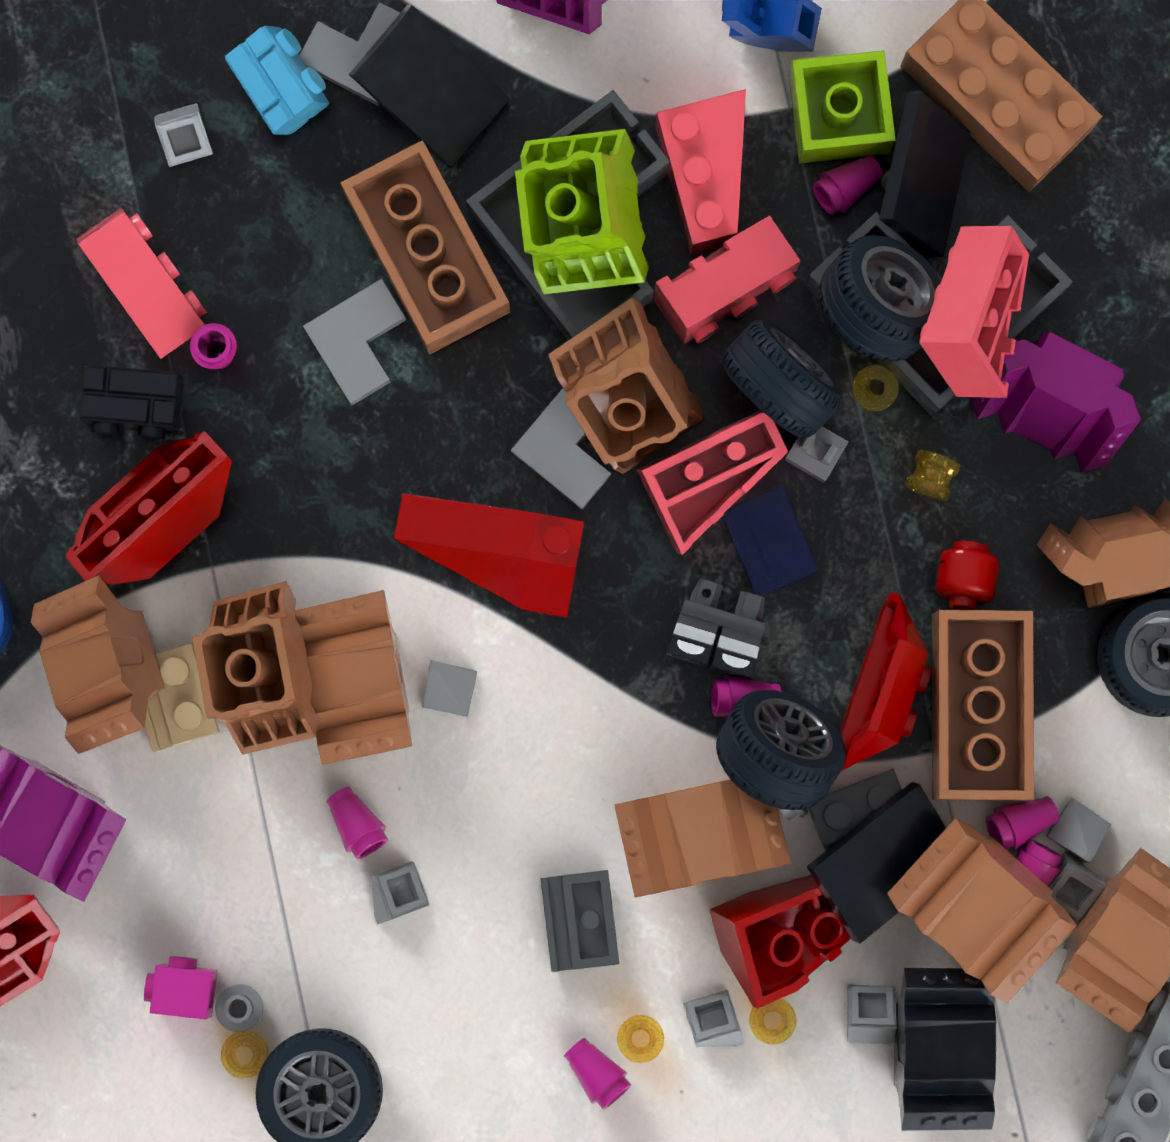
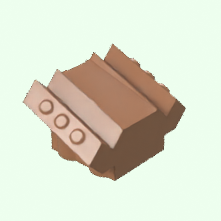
(625, 387)
(1115, 554)
(96, 663)
(257, 669)
(355, 678)
(698, 837)
(983, 908)
(1123, 943)

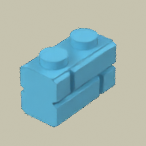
(278, 79)

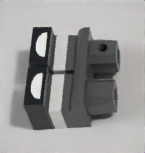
(739, 633)

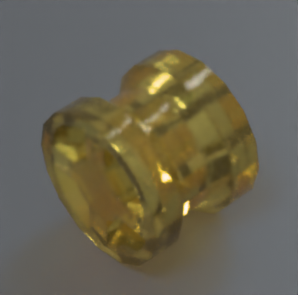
(932, 475)

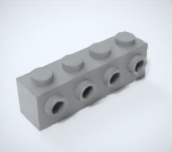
(1142, 1092)

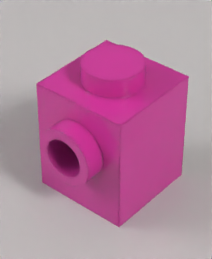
(181, 989)

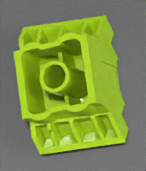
(581, 211)

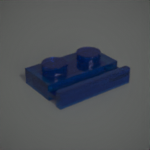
(769, 542)

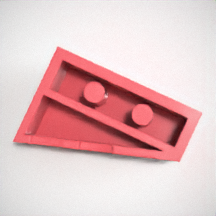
(705, 166)
(142, 281)
(727, 281)
(974, 308)
(709, 475)

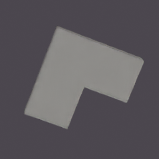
(336, 54)
(344, 336)
(553, 454)

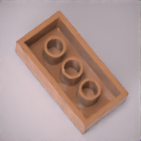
(1000, 90)
(426, 247)
(982, 705)

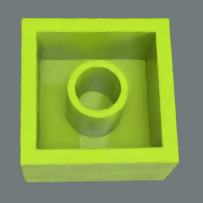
(841, 106)

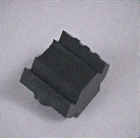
(945, 1051)

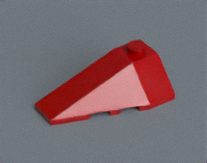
(506, 551)
(778, 937)

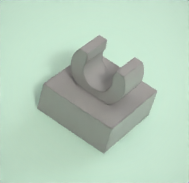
(817, 453)

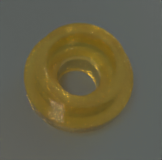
(866, 397)
(776, 1035)
(255, 1043)
(645, 1053)

